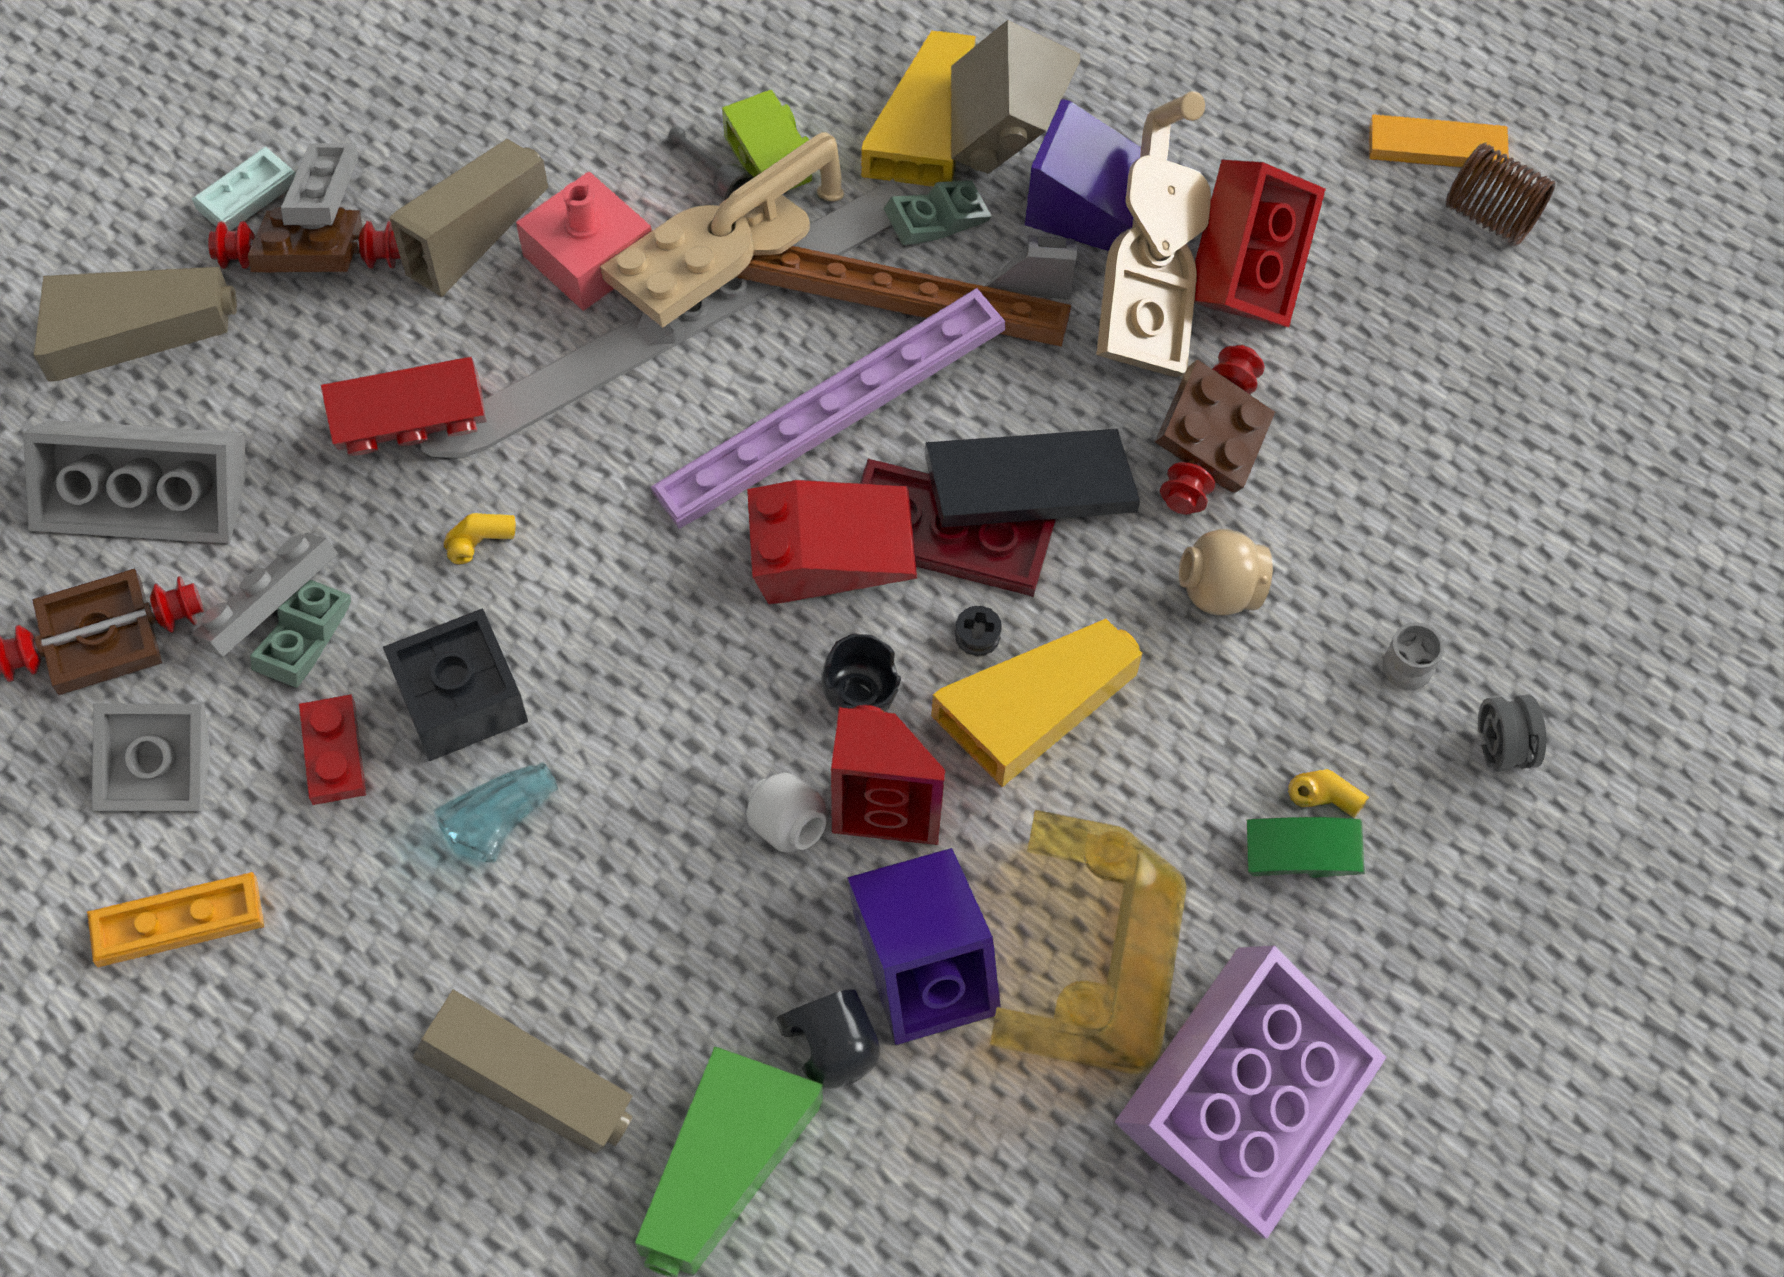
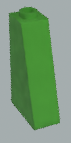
(725, 1151)

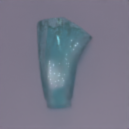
(486, 815)

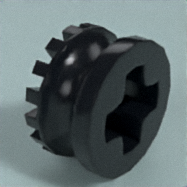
(989, 640)

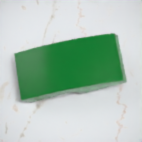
(1305, 846)

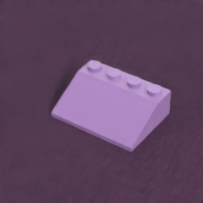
(1252, 1088)

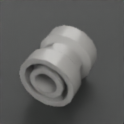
(1412, 645)

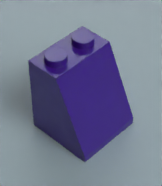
(1081, 179)
(926, 945)

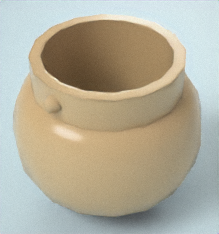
(1226, 572)

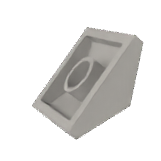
(149, 757)

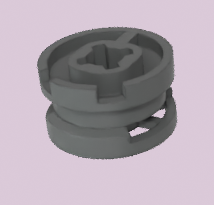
(1512, 732)

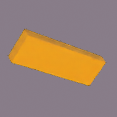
(1431, 140)
(175, 919)

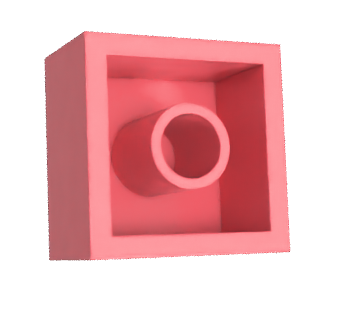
(577, 234)

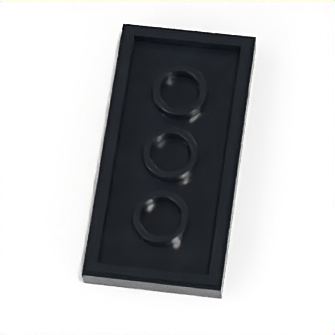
(1030, 477)

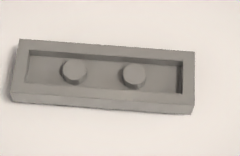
(319, 185)
(263, 593)

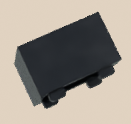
(456, 684)

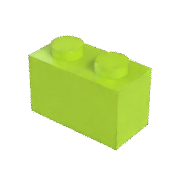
(761, 132)

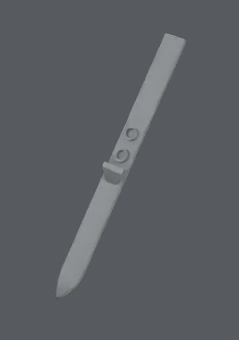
(644, 339)

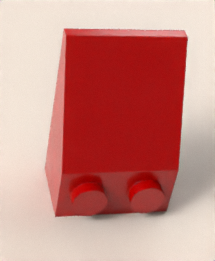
(828, 538)

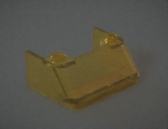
(1123, 1021)

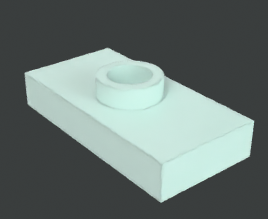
(245, 189)

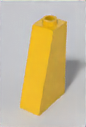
(914, 128)
(1034, 699)

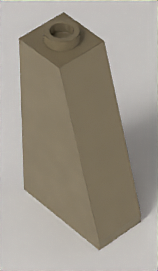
(466, 214)
(126, 315)
(523, 1074)

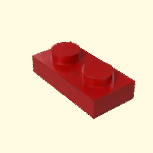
(332, 749)

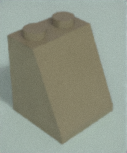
(1006, 94)

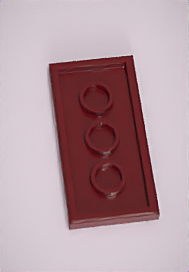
(989, 554)

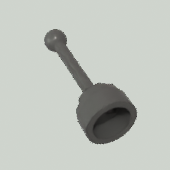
(727, 177)

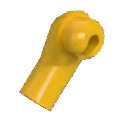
(472, 530)
(1324, 788)

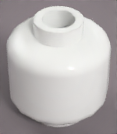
(786, 812)

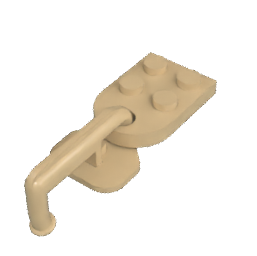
(714, 244)
(1148, 300)

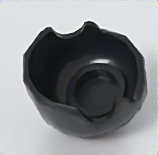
(861, 661)

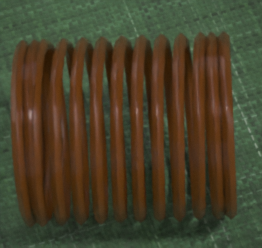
(1482, 161)

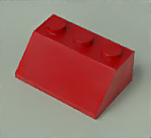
(1256, 241)
(404, 405)
(883, 779)

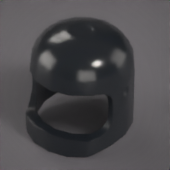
(839, 1038)

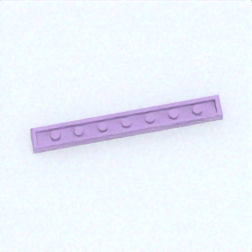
(827, 408)

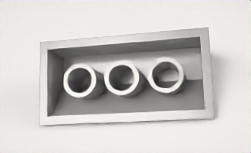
(133, 480)

